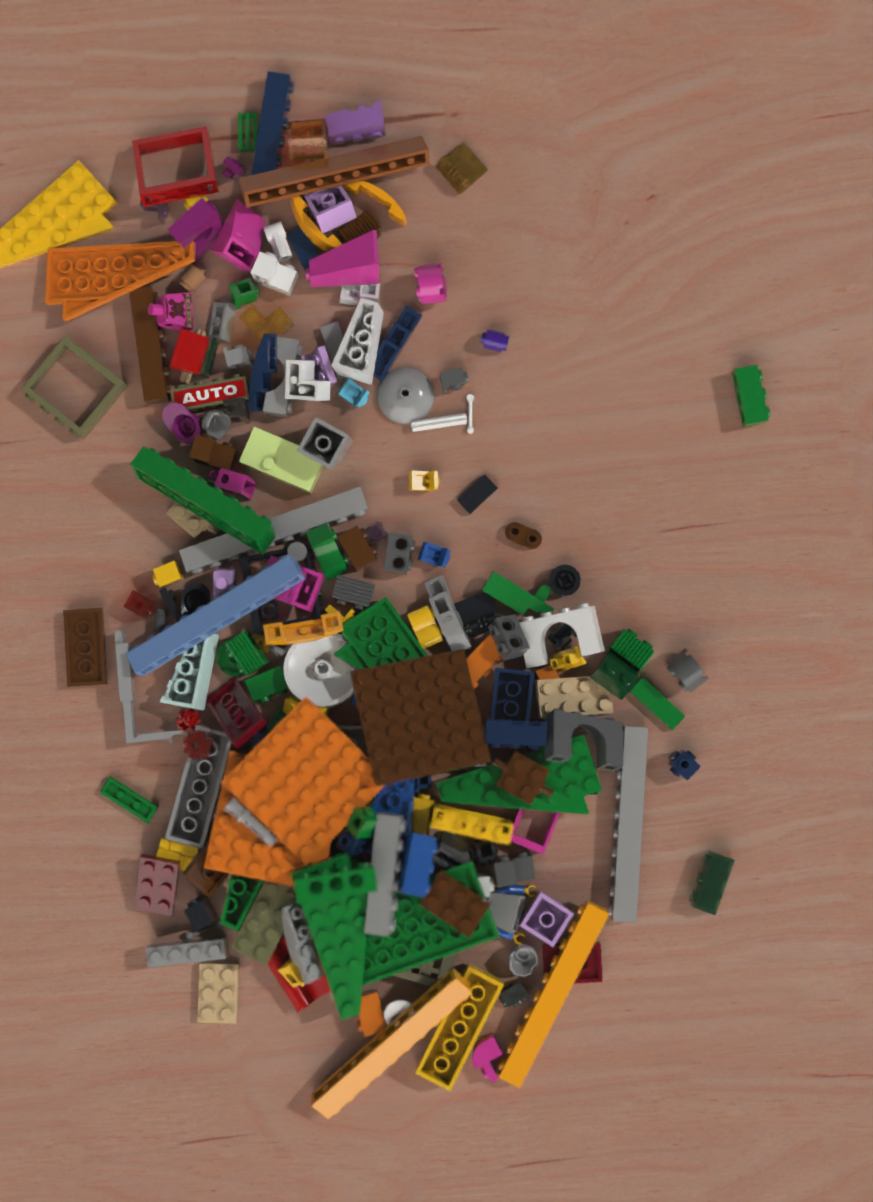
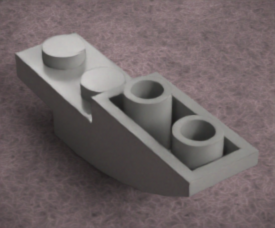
(446, 614)
(299, 943)

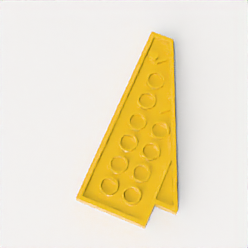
(58, 217)

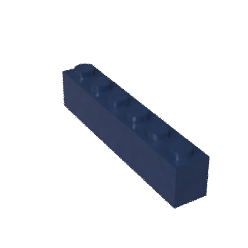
(273, 122)

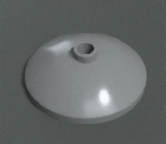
(408, 408)

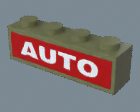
(210, 395)

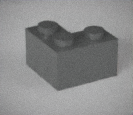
(513, 869)

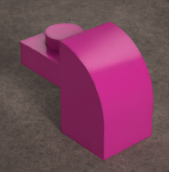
(485, 1051)

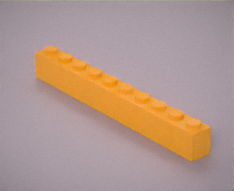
(552, 993)
(390, 1043)

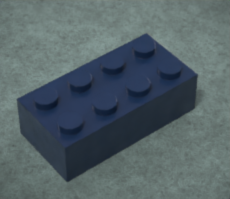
(511, 696)

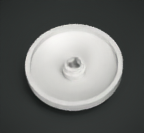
(317, 673)

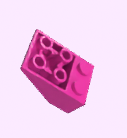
(240, 237)
(304, 593)

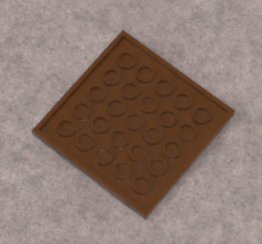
(419, 717)

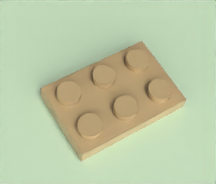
(218, 993)

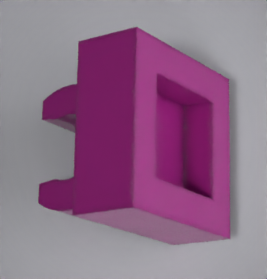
(233, 168)

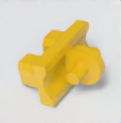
(567, 659)

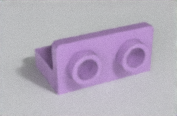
(323, 368)

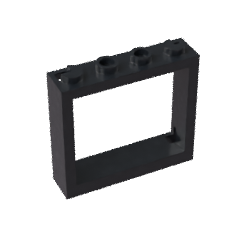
(246, 571)

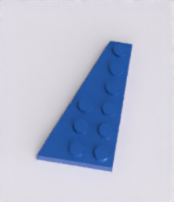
(395, 799)

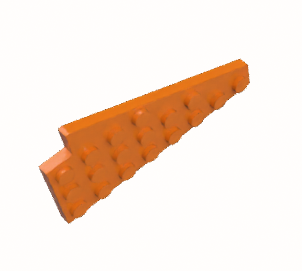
(98, 274)

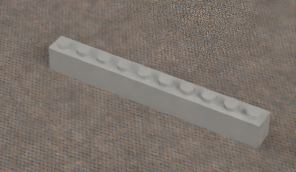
(285, 526)
(629, 826)

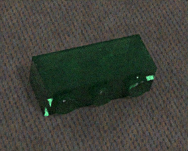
(711, 882)

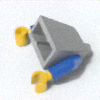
(507, 909)

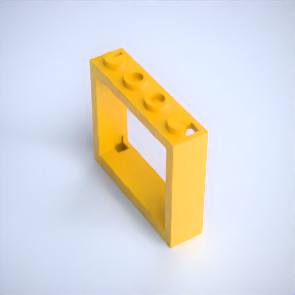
(472, 823)

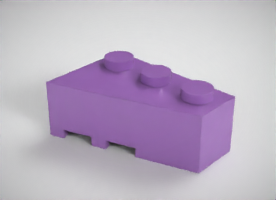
(356, 125)

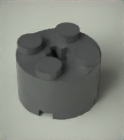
(687, 670)

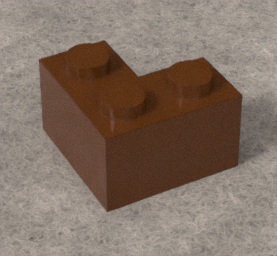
(212, 454)

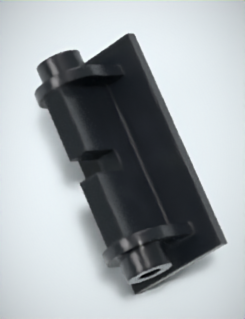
(561, 636)

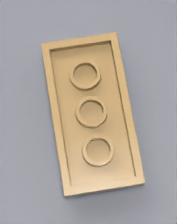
(572, 695)

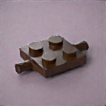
(523, 777)

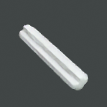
(439, 422)

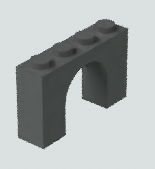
(605, 732)

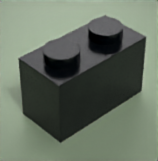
(200, 912)

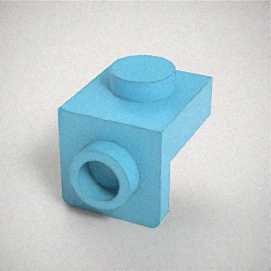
(353, 393)

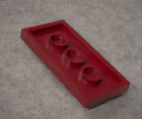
(235, 712)

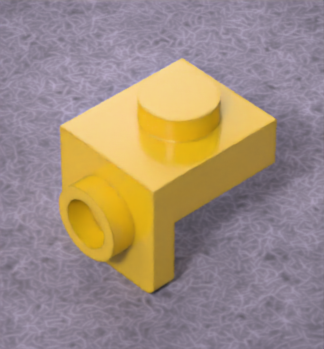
(423, 480)
(349, 615)

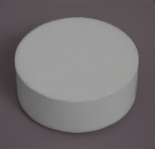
(297, 551)

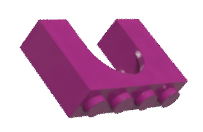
(199, 225)

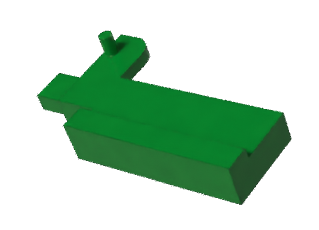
(515, 596)

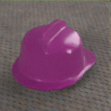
(181, 422)

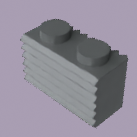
(353, 591)

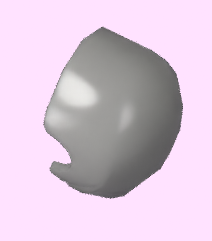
(216, 423)
(522, 960)

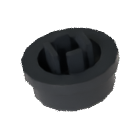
(564, 580)

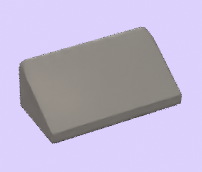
(222, 321)

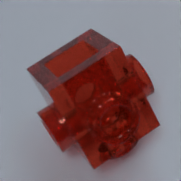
(205, 745)

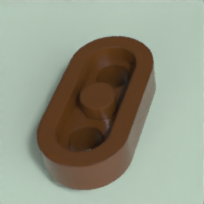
(523, 535)

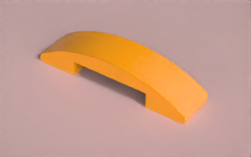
(379, 195)
(309, 228)
(303, 631)

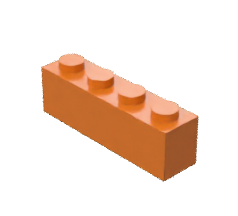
(482, 659)

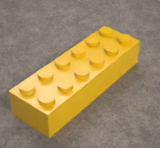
(459, 1030)

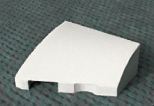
(353, 293)

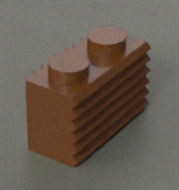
(359, 226)

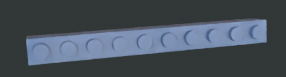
(216, 615)

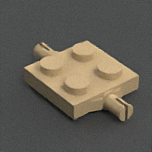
(190, 522)

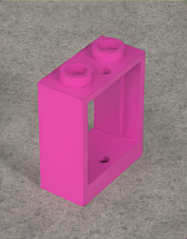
(530, 844)

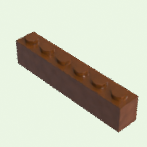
(150, 347)

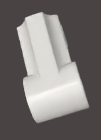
(277, 237)

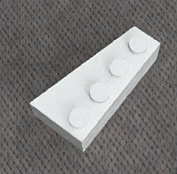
(360, 343)

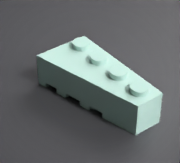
(192, 676)

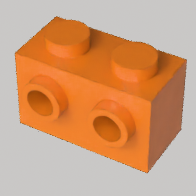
(371, 1014)

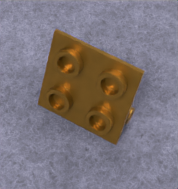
(461, 168)

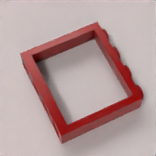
(180, 189)

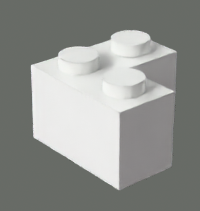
(274, 275)
(301, 382)

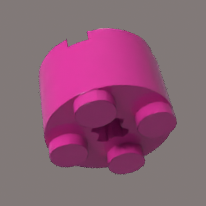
(431, 283)

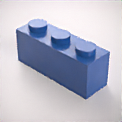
(417, 865)

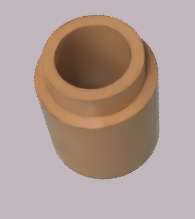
(192, 278)

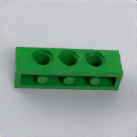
(366, 885)

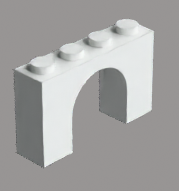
(582, 620)

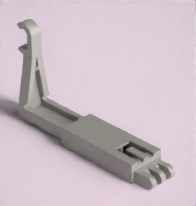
(127, 695)

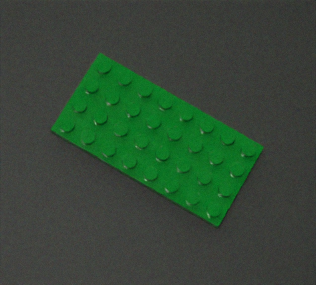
(422, 935)

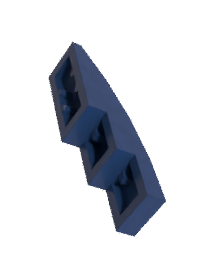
(395, 341)
(264, 365)

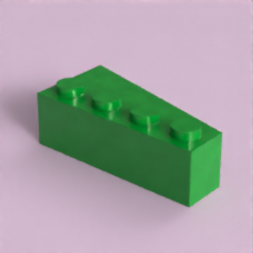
(239, 900)

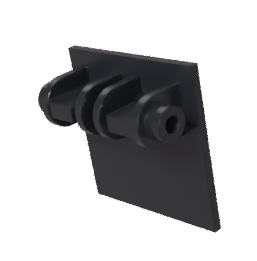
(477, 613)

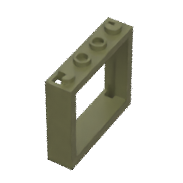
(101, 409)

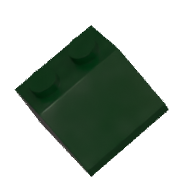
(616, 674)

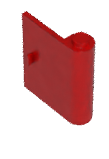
(301, 995)

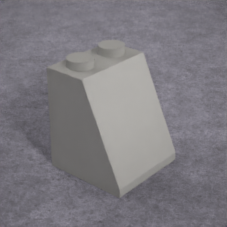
(325, 444)

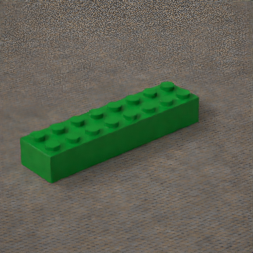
(203, 499)

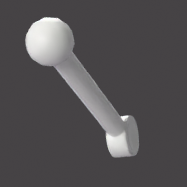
(470, 398)

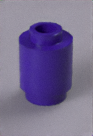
(494, 340)

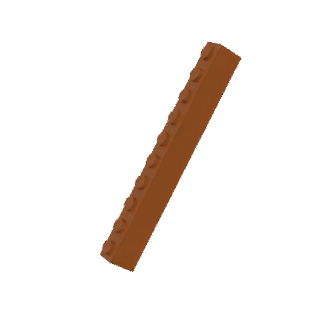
(334, 171)

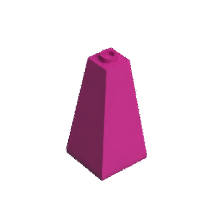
(347, 264)

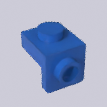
(434, 555)

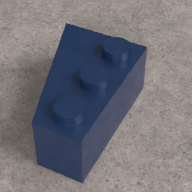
(516, 733)

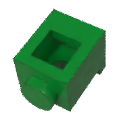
(243, 292)
(364, 819)

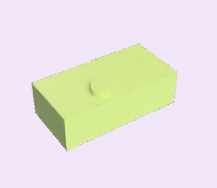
(280, 460)

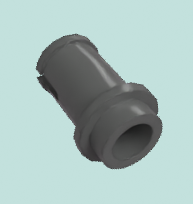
(160, 620)

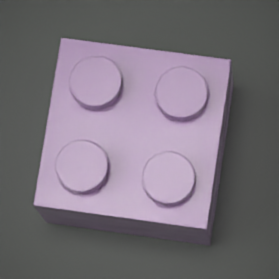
(330, 208)
(546, 918)

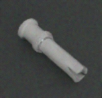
(243, 815)

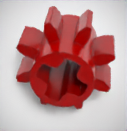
(188, 719)

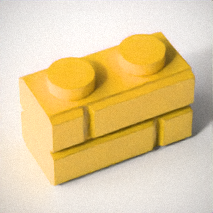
(177, 851)

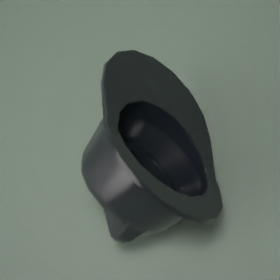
(194, 596)

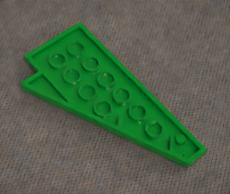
(378, 638)
(568, 779)
(339, 936)

